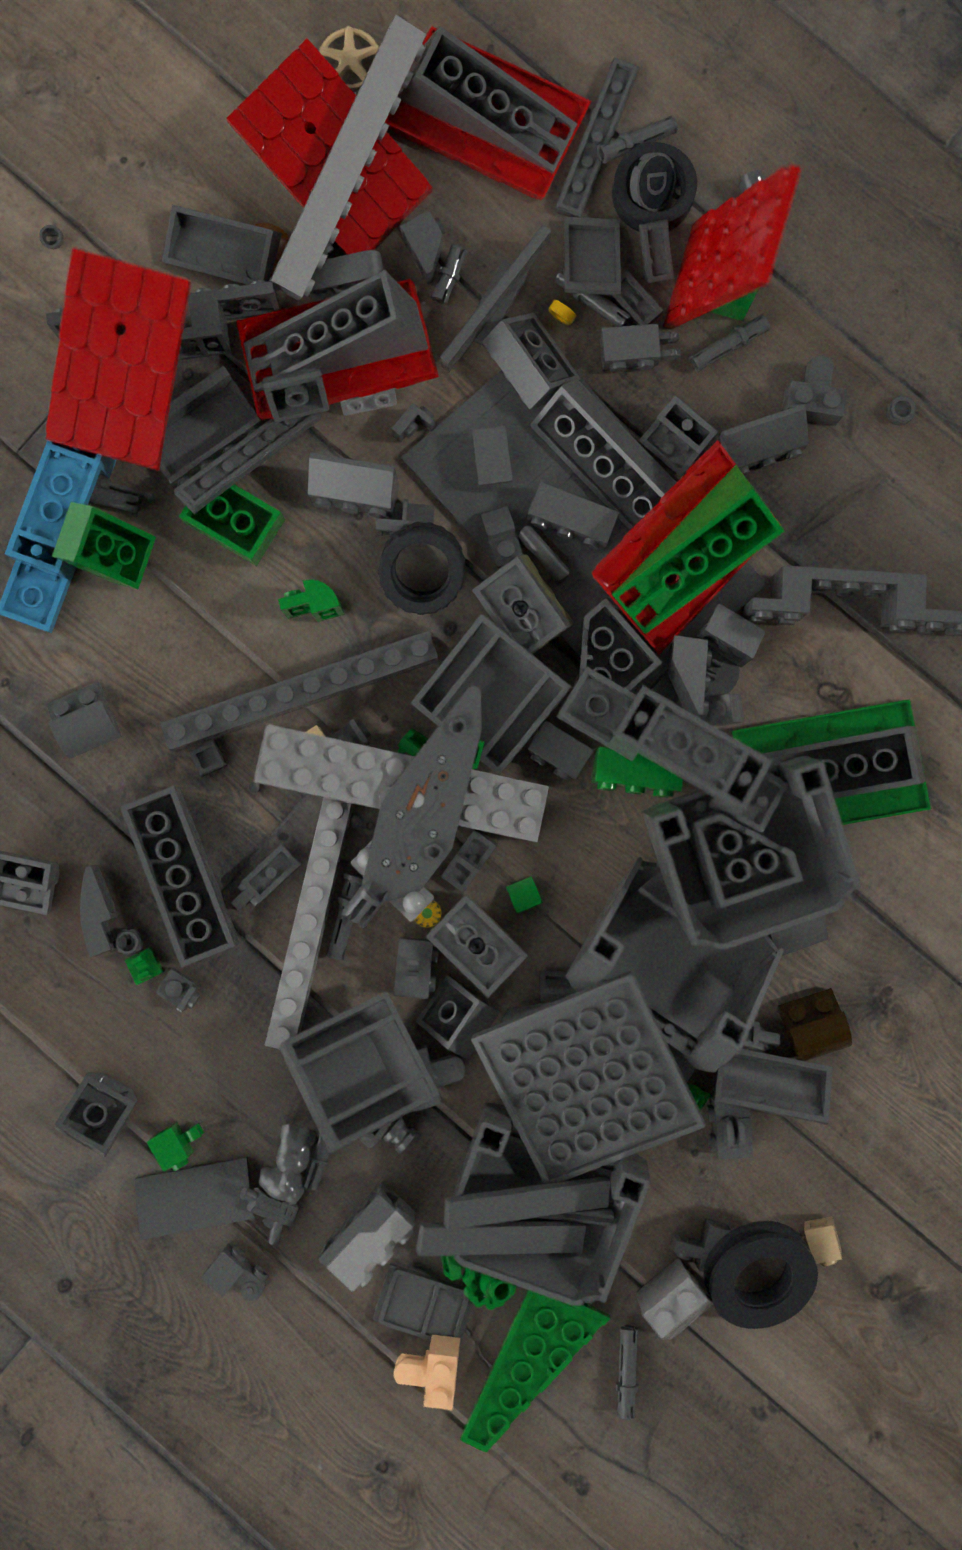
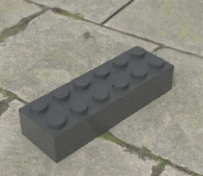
(180, 875)

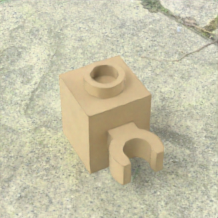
(823, 1240)

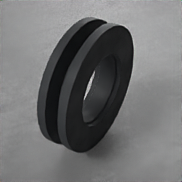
(774, 1303)

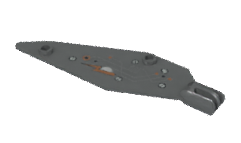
(420, 813)

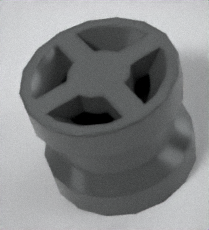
(400, 1135)

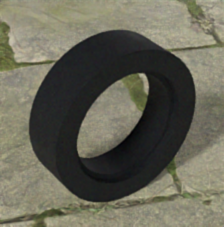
(634, 215)

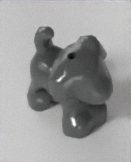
(292, 1157)

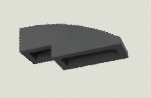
(95, 912)

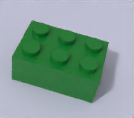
(237, 523)
(104, 545)
(641, 774)

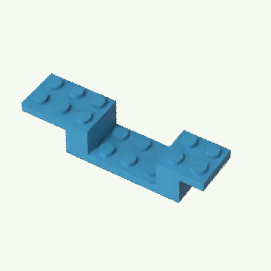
(38, 579)

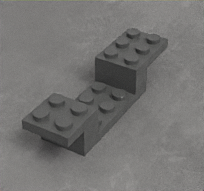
(210, 315)
(901, 606)
(678, 743)

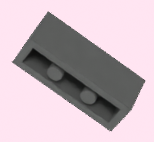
(572, 516)

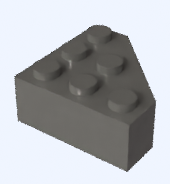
(614, 648)
(739, 861)

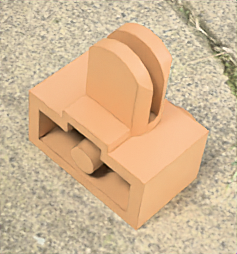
(433, 1371)

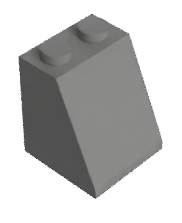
(673, 1300)

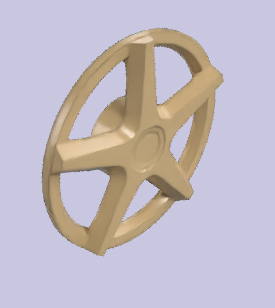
(349, 56)

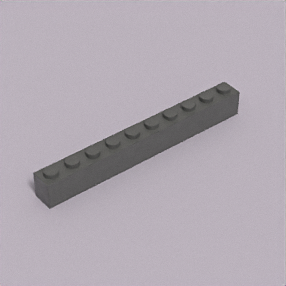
(299, 692)

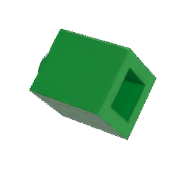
(173, 1147)

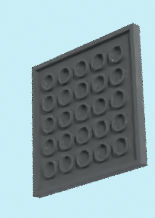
(588, 1079)

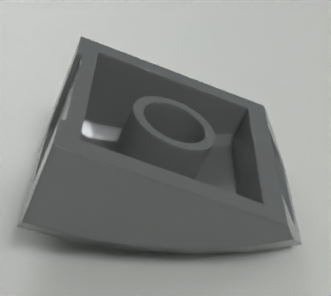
(97, 1112)

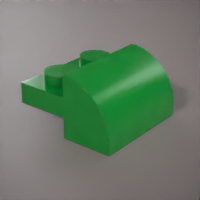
(317, 599)

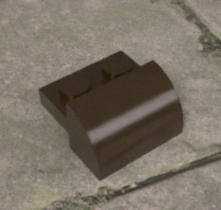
(815, 1025)

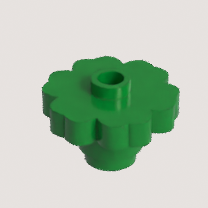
(486, 1290)

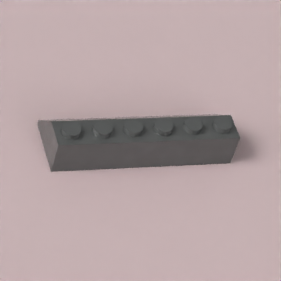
(602, 452)

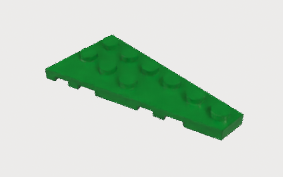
(531, 1357)

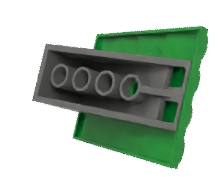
(877, 734)

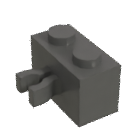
(414, 968)

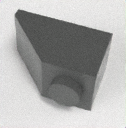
(425, 242)

